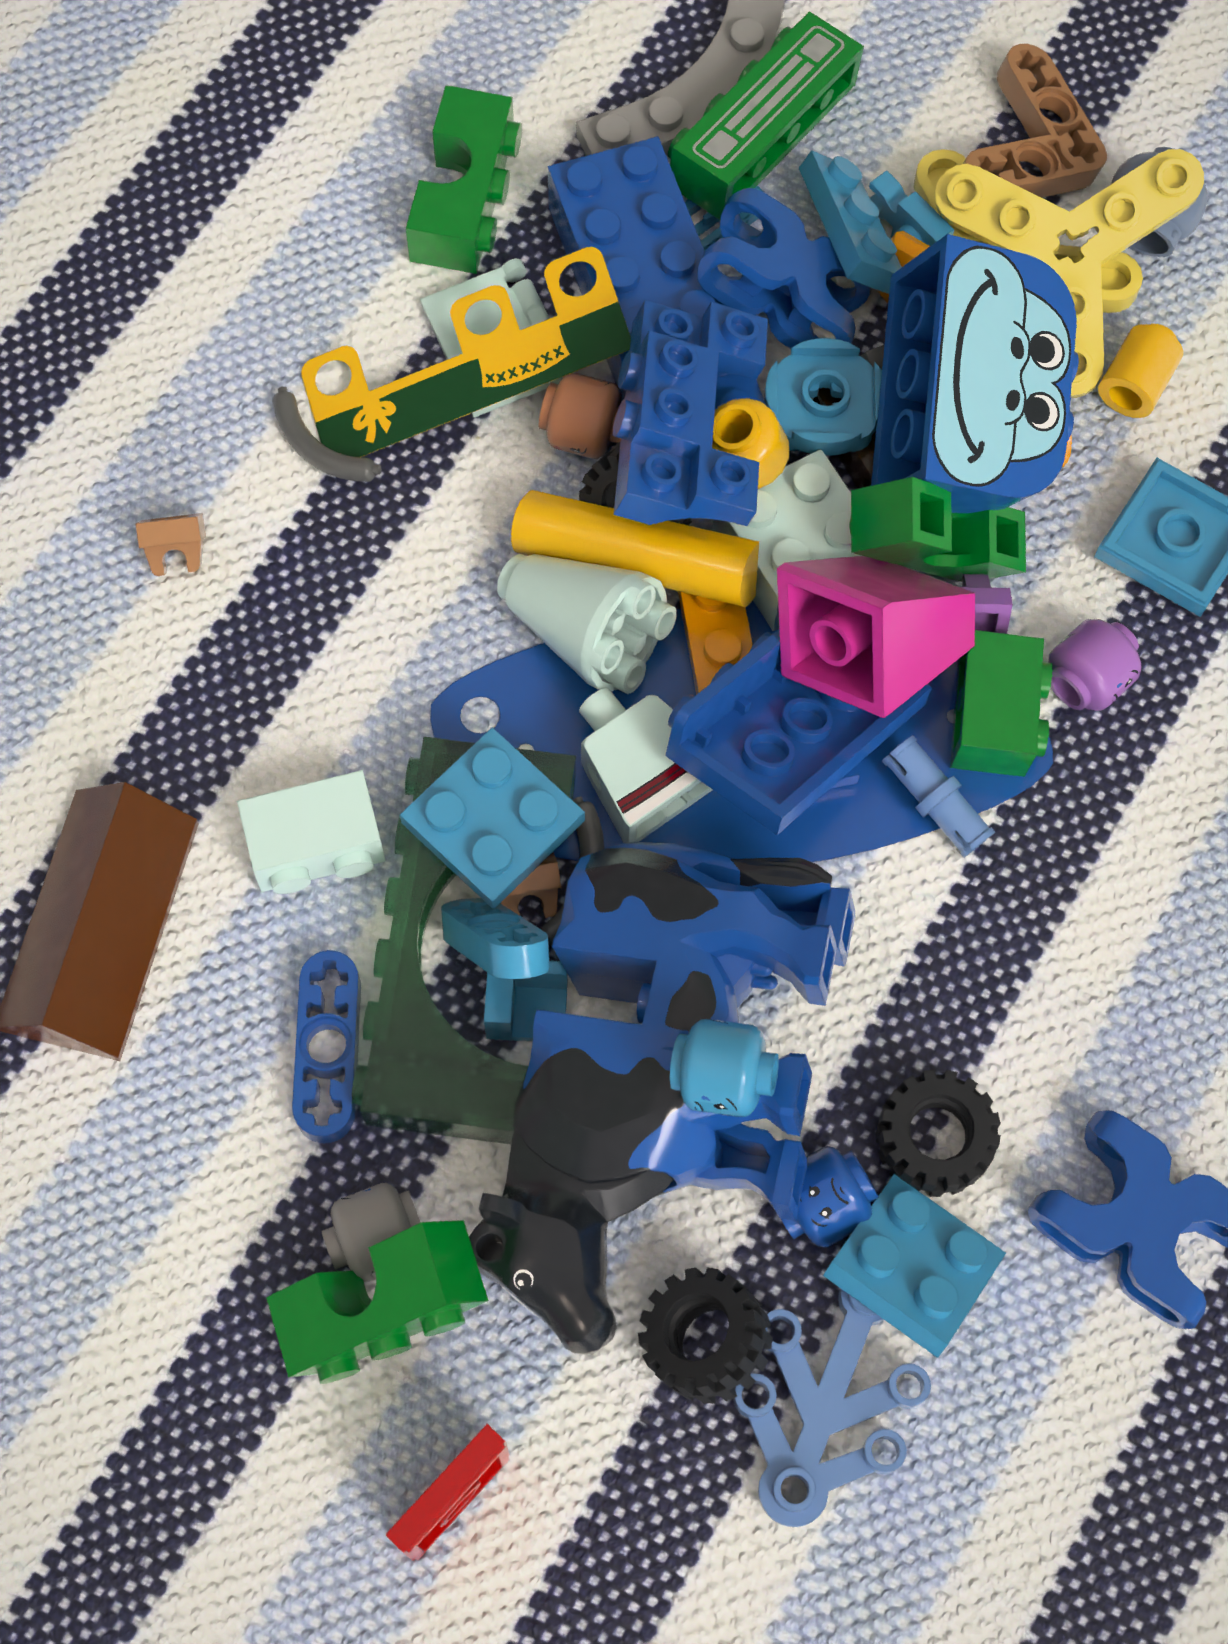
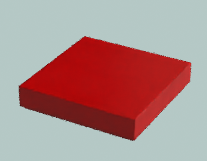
(450, 1494)

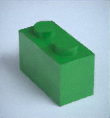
(1000, 704)

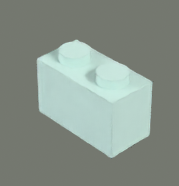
(311, 833)

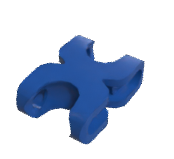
(779, 272)
(1140, 1219)

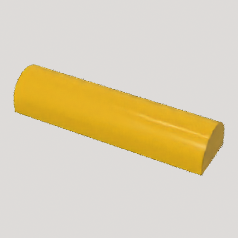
(674, 553)

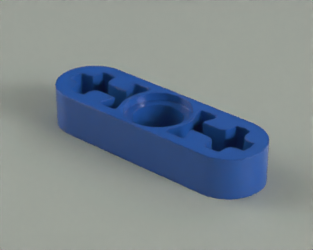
(310, 999)

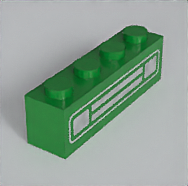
(765, 113)

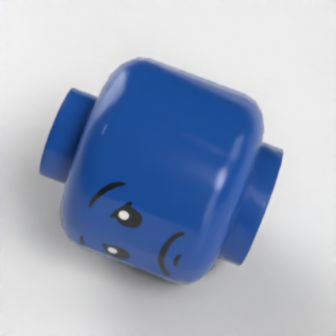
(832, 1198)

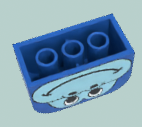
(976, 374)

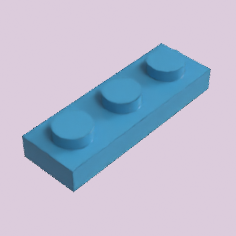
(850, 220)

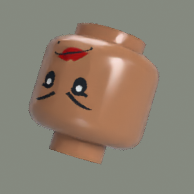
(580, 415)

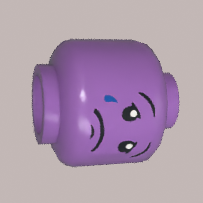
(1094, 664)

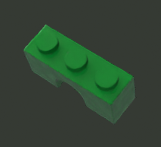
(454, 220)
(915, 527)
(421, 1285)

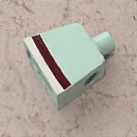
(630, 765)

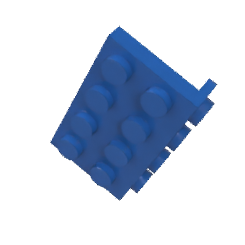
(773, 740)

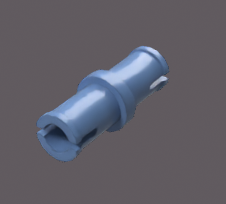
(938, 796)

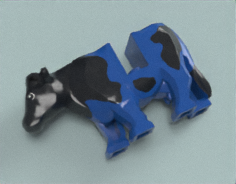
(597, 1105)

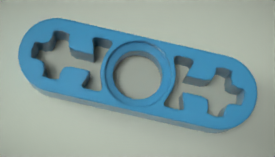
(495, 939)

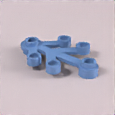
(824, 1414)

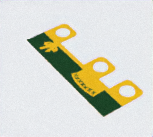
(487, 372)

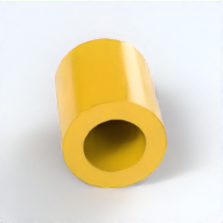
(1141, 370)

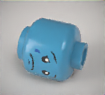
(723, 1068)

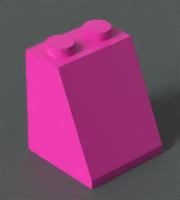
(869, 629)

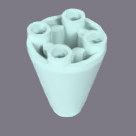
(590, 615)

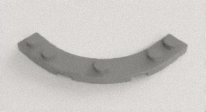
(742, 37)

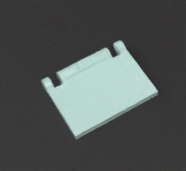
(485, 314)

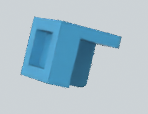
(513, 1002)

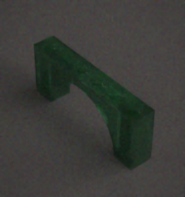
(418, 1066)

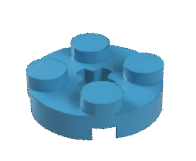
(816, 427)

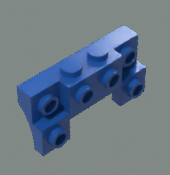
(670, 410)

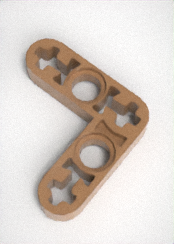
(1064, 152)

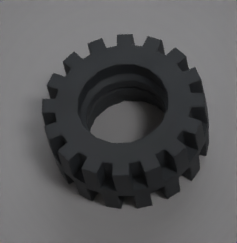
(952, 1095)
(675, 1313)

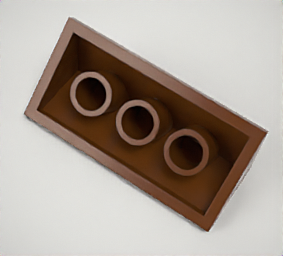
(98, 921)

